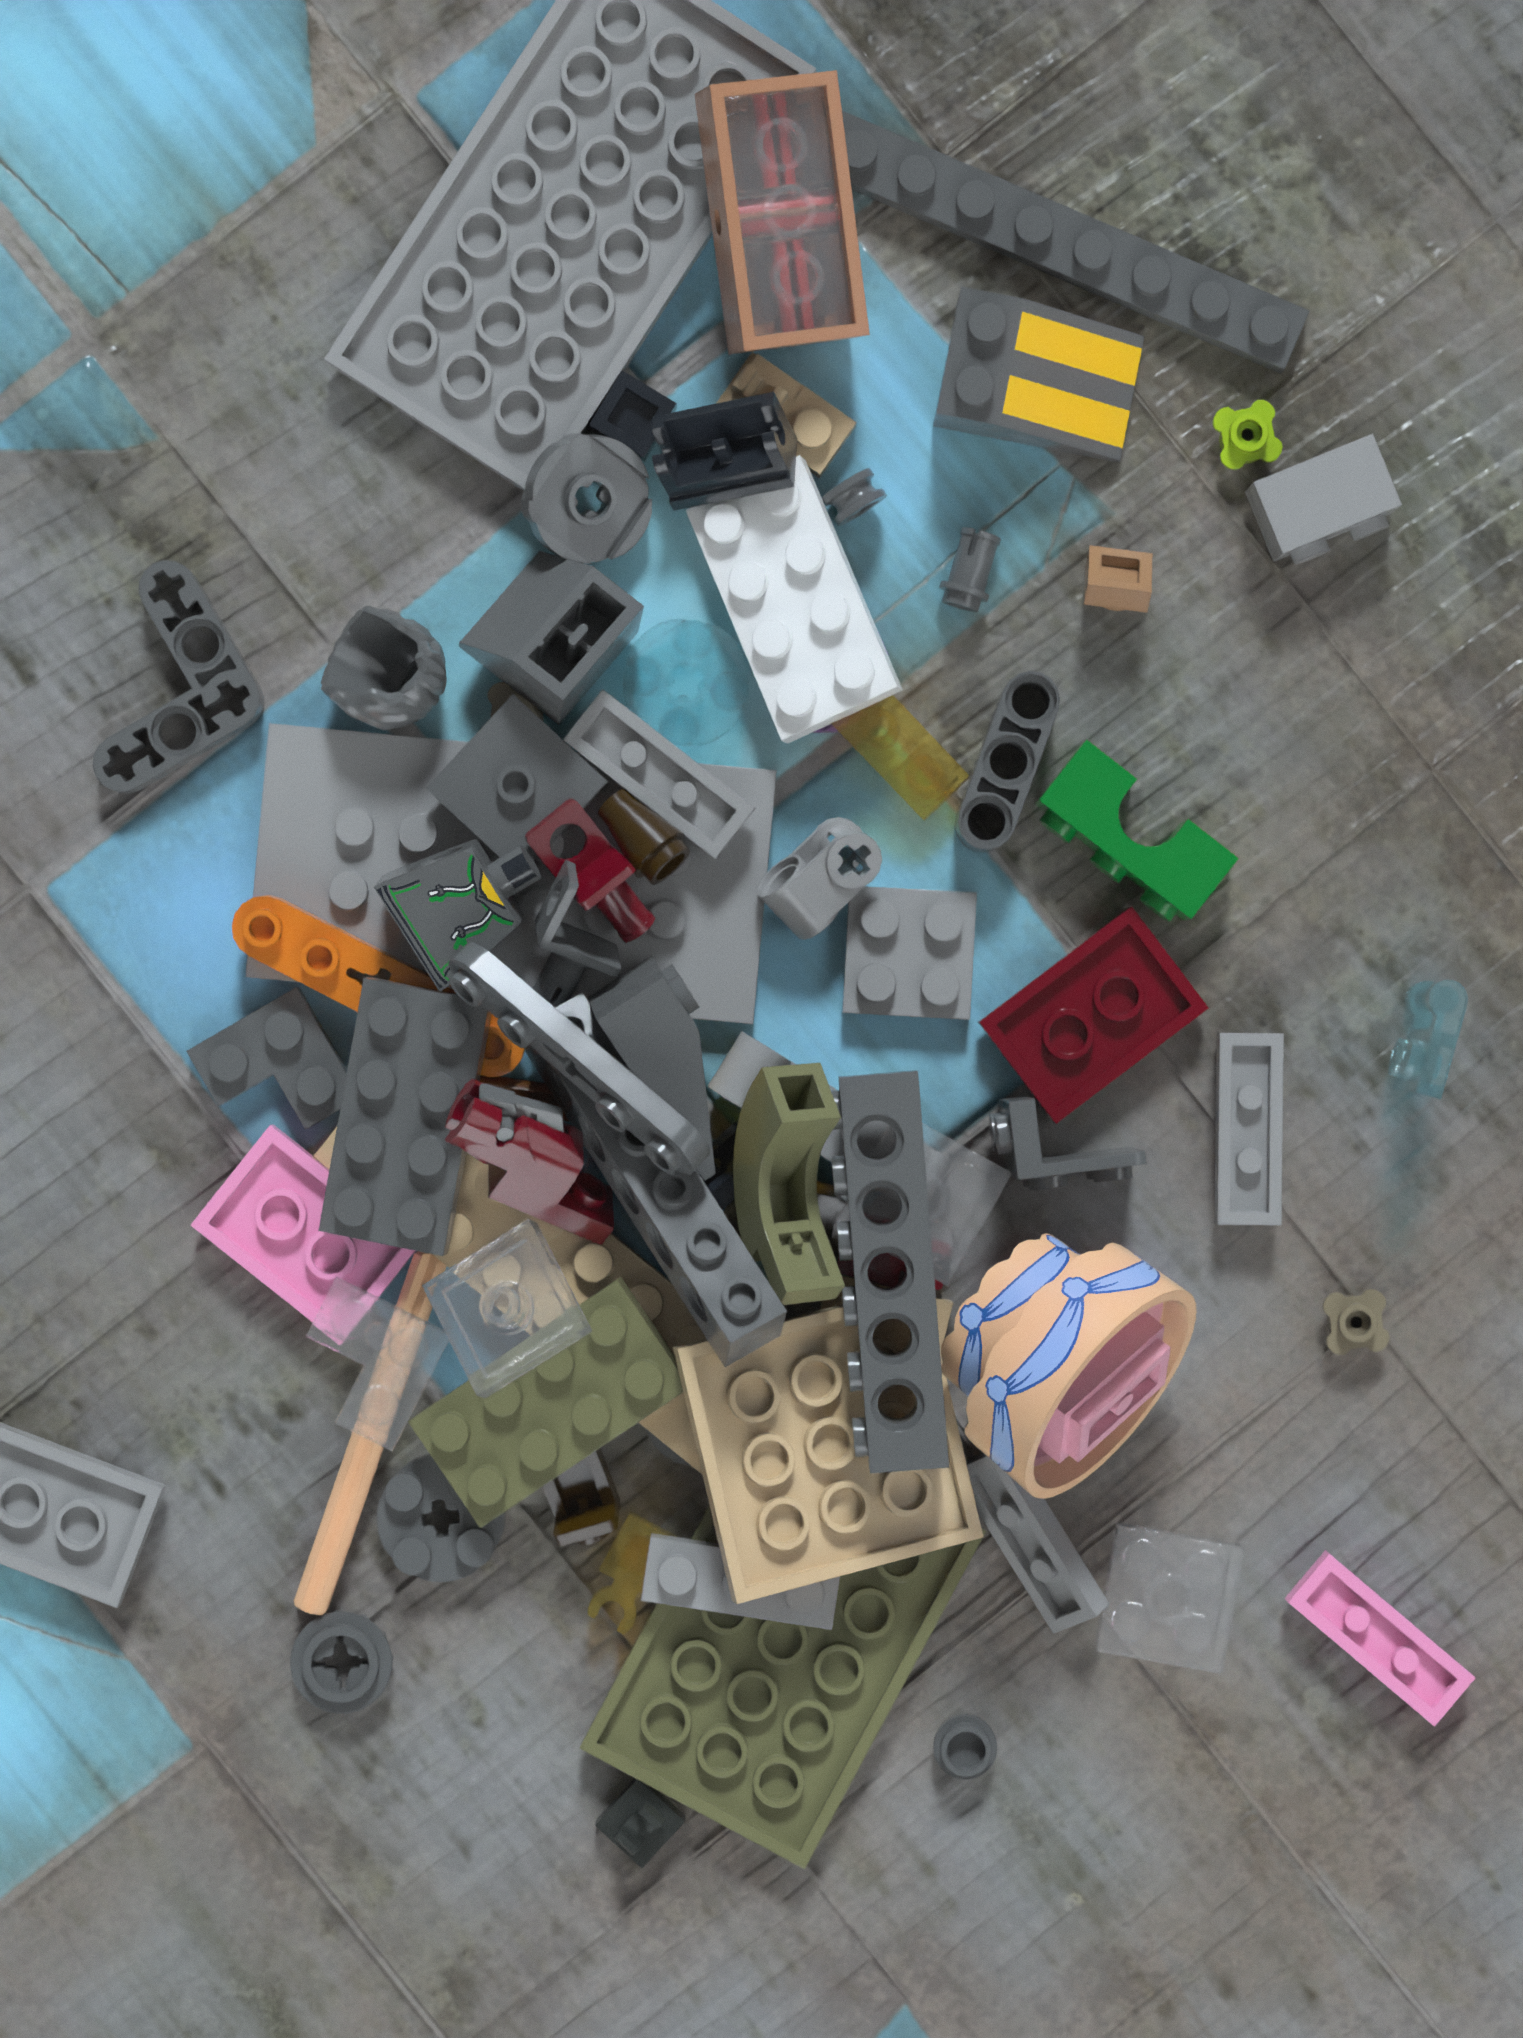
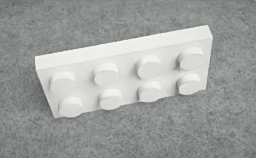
(795, 605)

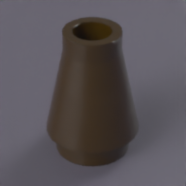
(644, 837)

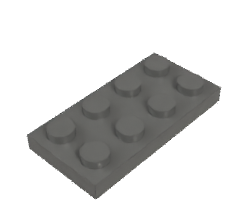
(389, 1162)

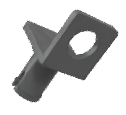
(569, 946)

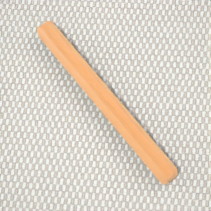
(356, 1472)

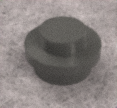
(965, 1746)

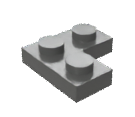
(278, 1042)

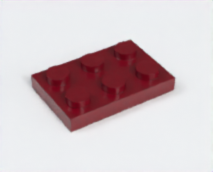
(1093, 1015)

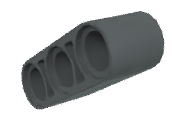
(1022, 734)

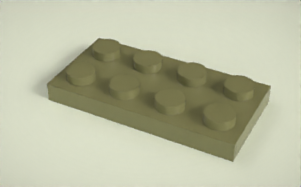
(555, 1413)

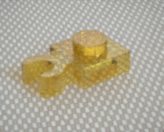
(627, 1566)

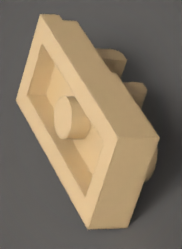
(816, 423)

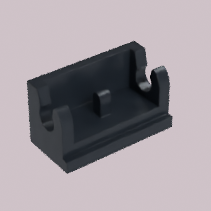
(725, 451)

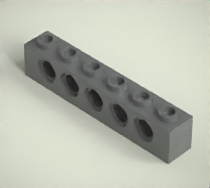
(674, 1217)
(921, 1436)

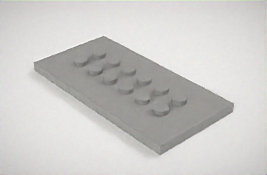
(358, 806)

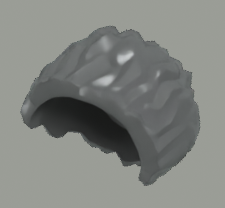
(385, 669)

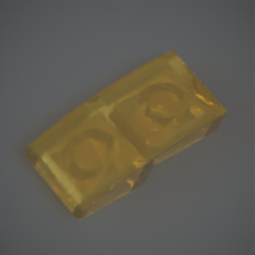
(903, 754)

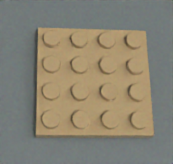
(785, 1469)

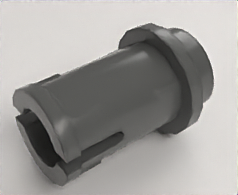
(970, 570)

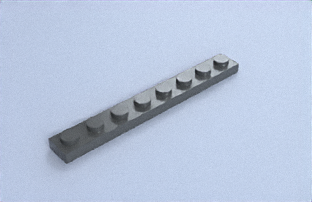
(1071, 245)

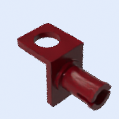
(599, 871)

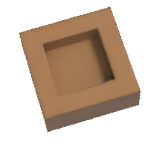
(1118, 579)

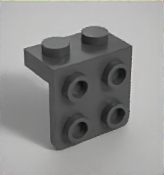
(1017, 1137)

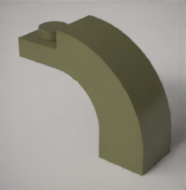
(775, 1180)

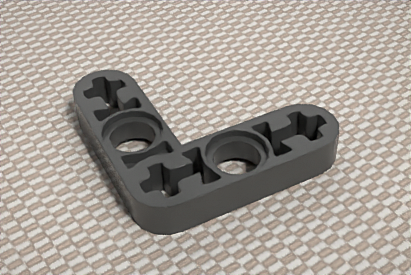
(205, 679)

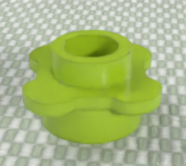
(1239, 451)

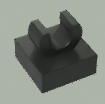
(640, 1821)

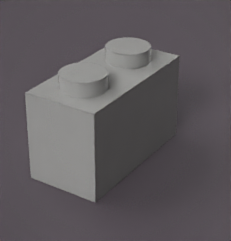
(1324, 499)

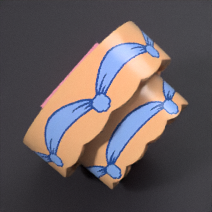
(1064, 1357)

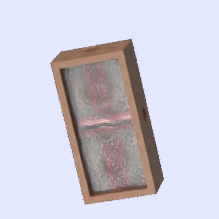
(782, 211)

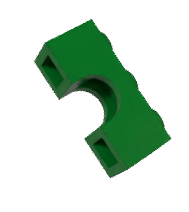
(1086, 804)

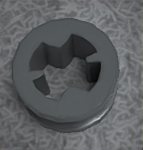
(854, 497)

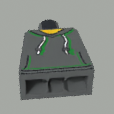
(456, 901)

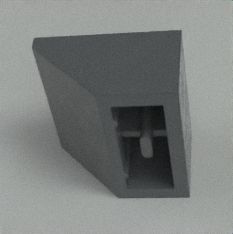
(554, 632)

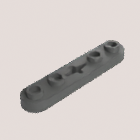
(619, 1095)

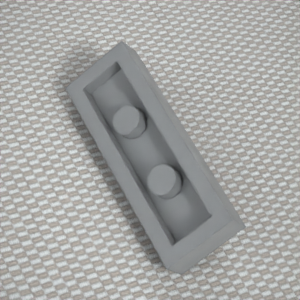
(659, 774)
(1249, 1128)
(1035, 1547)
(694, 1577)

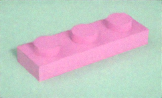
(1379, 1638)

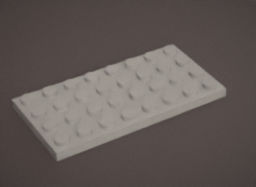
(555, 229)

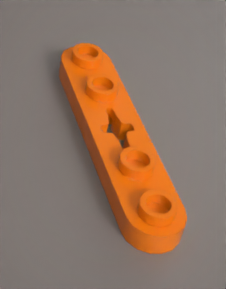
(323, 954)

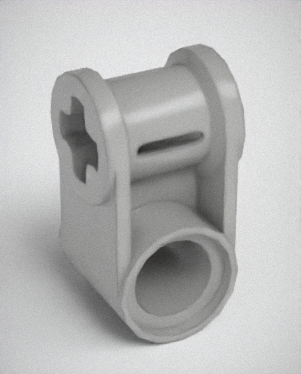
(815, 881)

